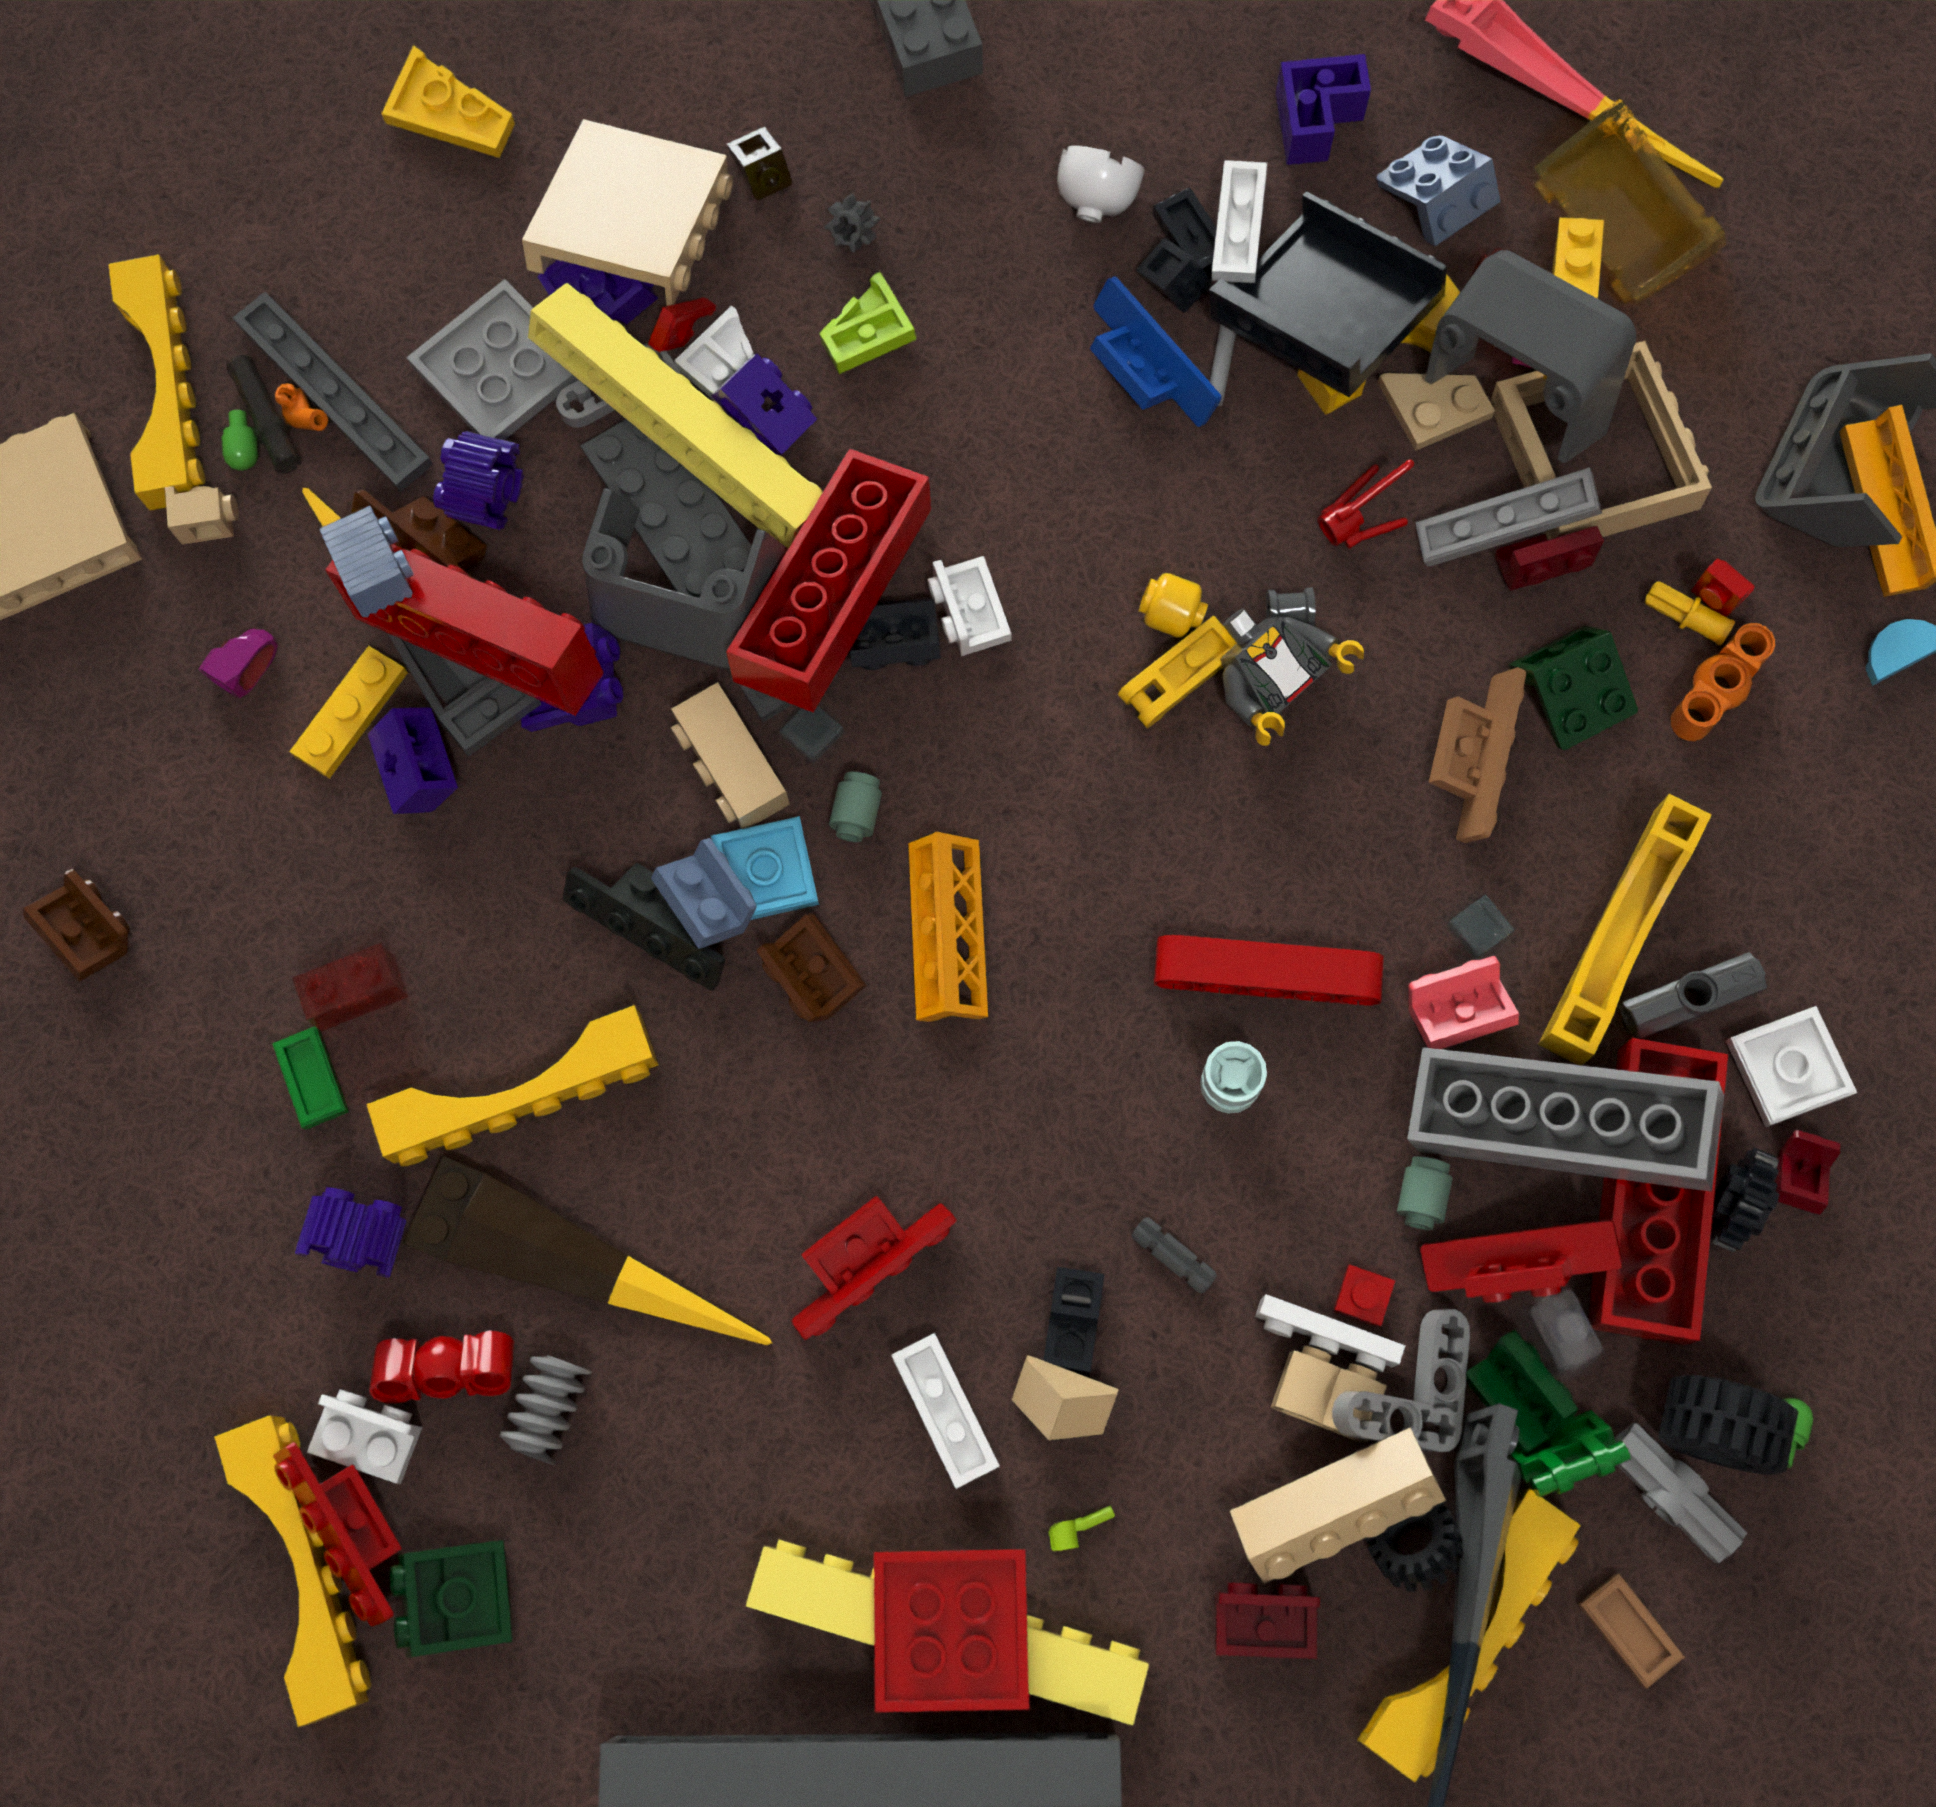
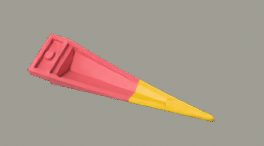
(1505, 42)

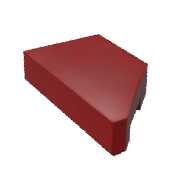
(676, 323)

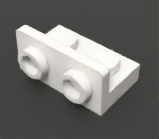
(362, 1437)

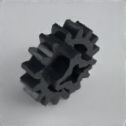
(1744, 1199)

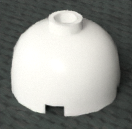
(1097, 183)

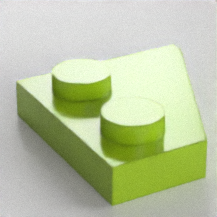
(867, 327)

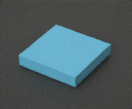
(771, 865)

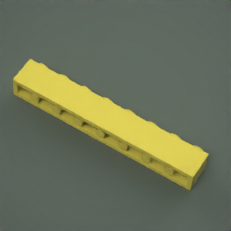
(673, 413)
(842, 1603)

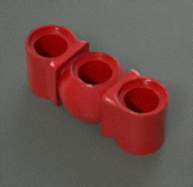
(442, 1367)

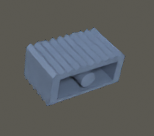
(366, 560)

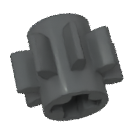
(852, 223)

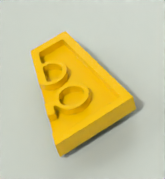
(439, 106)

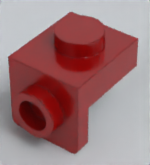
(1722, 587)

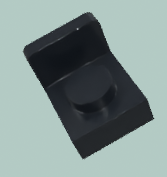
(1174, 274)

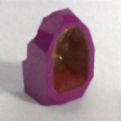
(240, 661)

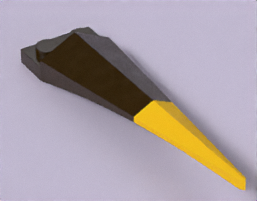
(498, 1231)

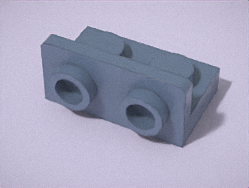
(706, 895)

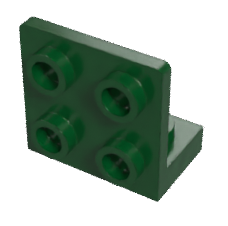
(1579, 684)

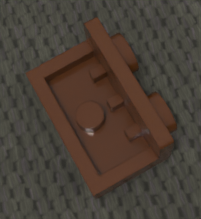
(79, 926)
(811, 970)

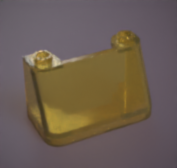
(1649, 217)

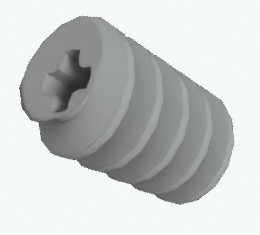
(544, 1407)

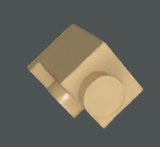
(200, 514)

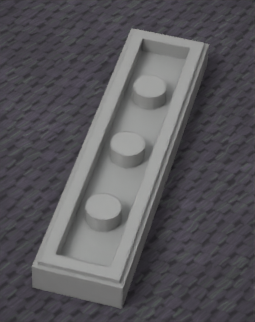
(1509, 517)

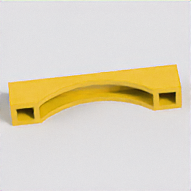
(166, 452)
(1619, 936)
(605, 1052)
(323, 1667)
(1409, 1723)

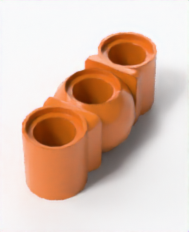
(1735, 668)

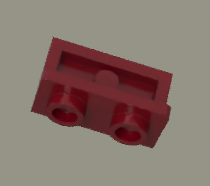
(1543, 559)
(1266, 1623)

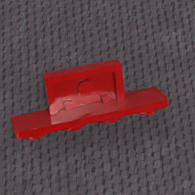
(861, 1255)
(1521, 1260)
(346, 1524)

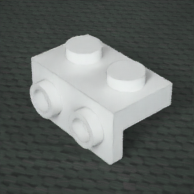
(971, 605)

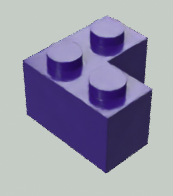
(1314, 97)

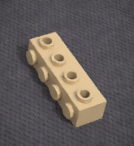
(1337, 1506)

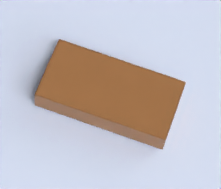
(1631, 1630)

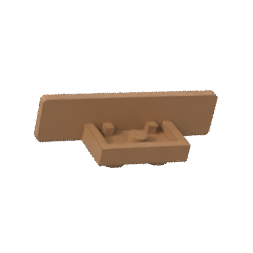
(1476, 750)

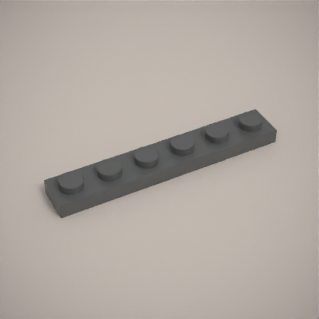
(333, 391)

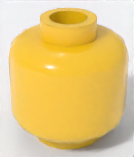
(1172, 605)

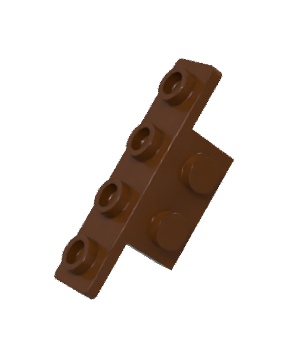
(428, 530)

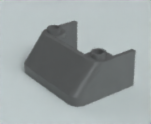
(1549, 327)
(1809, 473)
(661, 617)

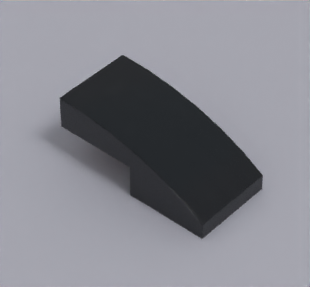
(1074, 1320)

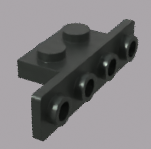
(644, 918)

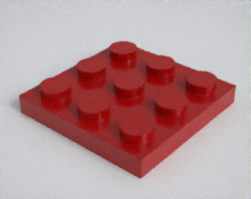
(950, 1631)

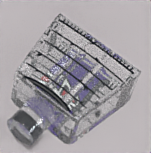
(1558, 1332)

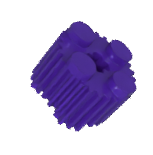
(478, 479)
(352, 1232)

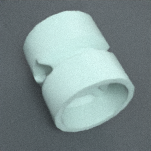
(1233, 1077)

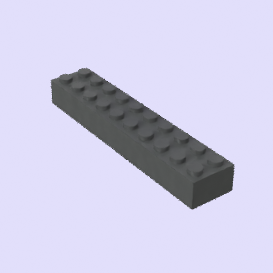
(862, 1770)

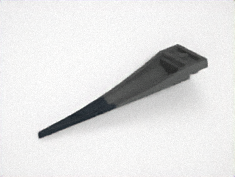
(1484, 1508)

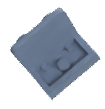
(1445, 183)

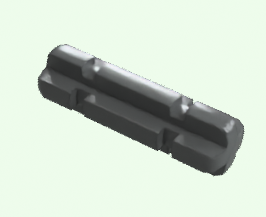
(1174, 1255)

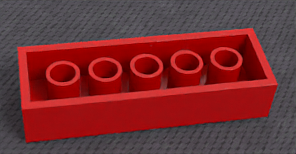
(830, 580)
(489, 632)
(1658, 1227)

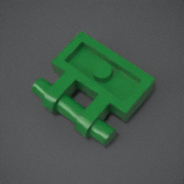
(1575, 1453)

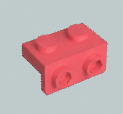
(1461, 1004)

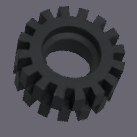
(1426, 1564)

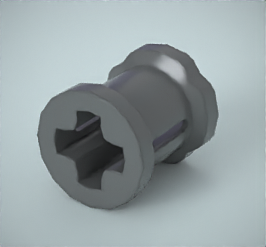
(1293, 605)

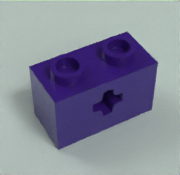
(745, 394)
(412, 760)

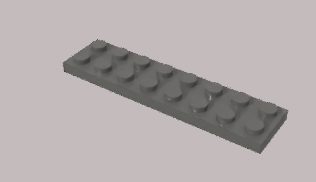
(677, 519)

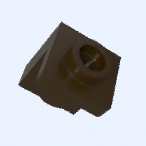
(761, 163)

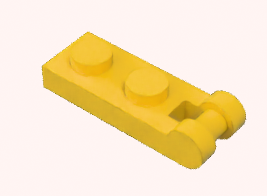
(1178, 671)

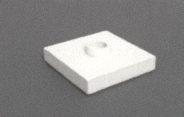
(1791, 1066)

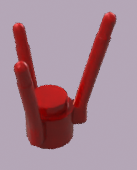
(1342, 518)

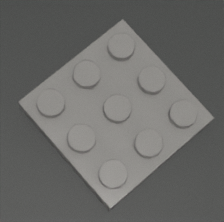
(490, 366)

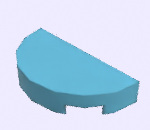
(1900, 647)

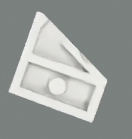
(716, 353)

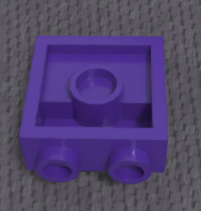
(613, 294)
(601, 701)

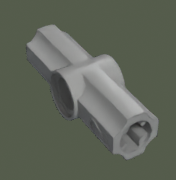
(1679, 1495)

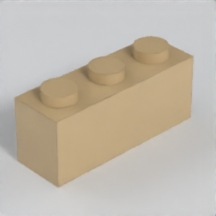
(728, 758)

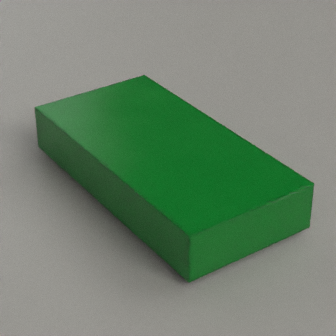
(310, 1078)

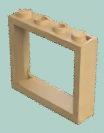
(1662, 416)

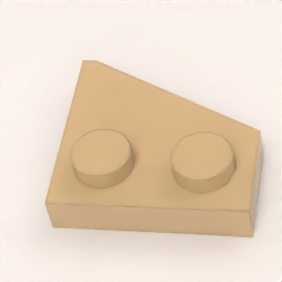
(1435, 410)

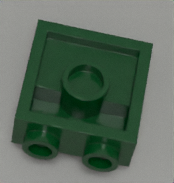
(451, 1599)

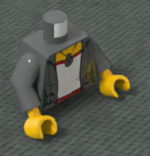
(1275, 666)

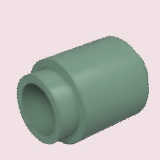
(855, 806)
(1425, 1193)

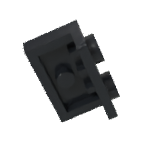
(898, 634)

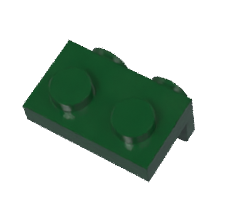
(1519, 1380)

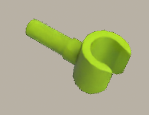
(1064, 1534)

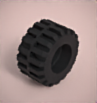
(1728, 1424)

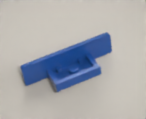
(1147, 358)

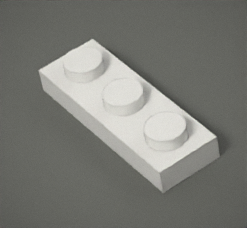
(1239, 221)
(1329, 1334)
(945, 1411)

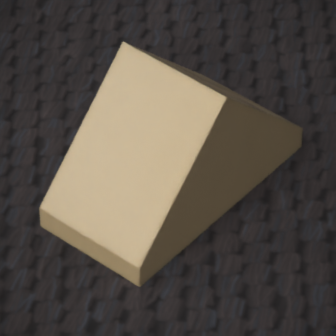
(1062, 1401)

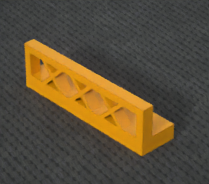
(1887, 469)
(939, 924)

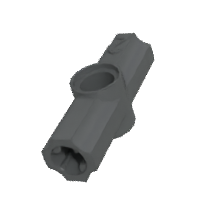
(1715, 985)

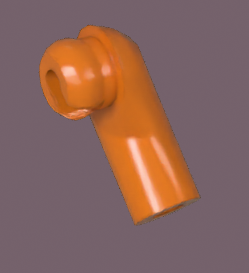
(298, 410)

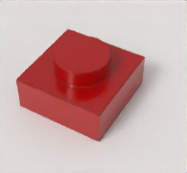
(1364, 1296)

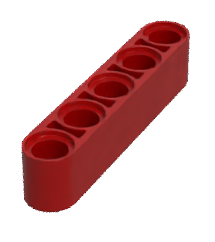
(1269, 968)

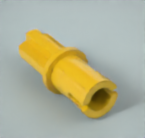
(1689, 612)

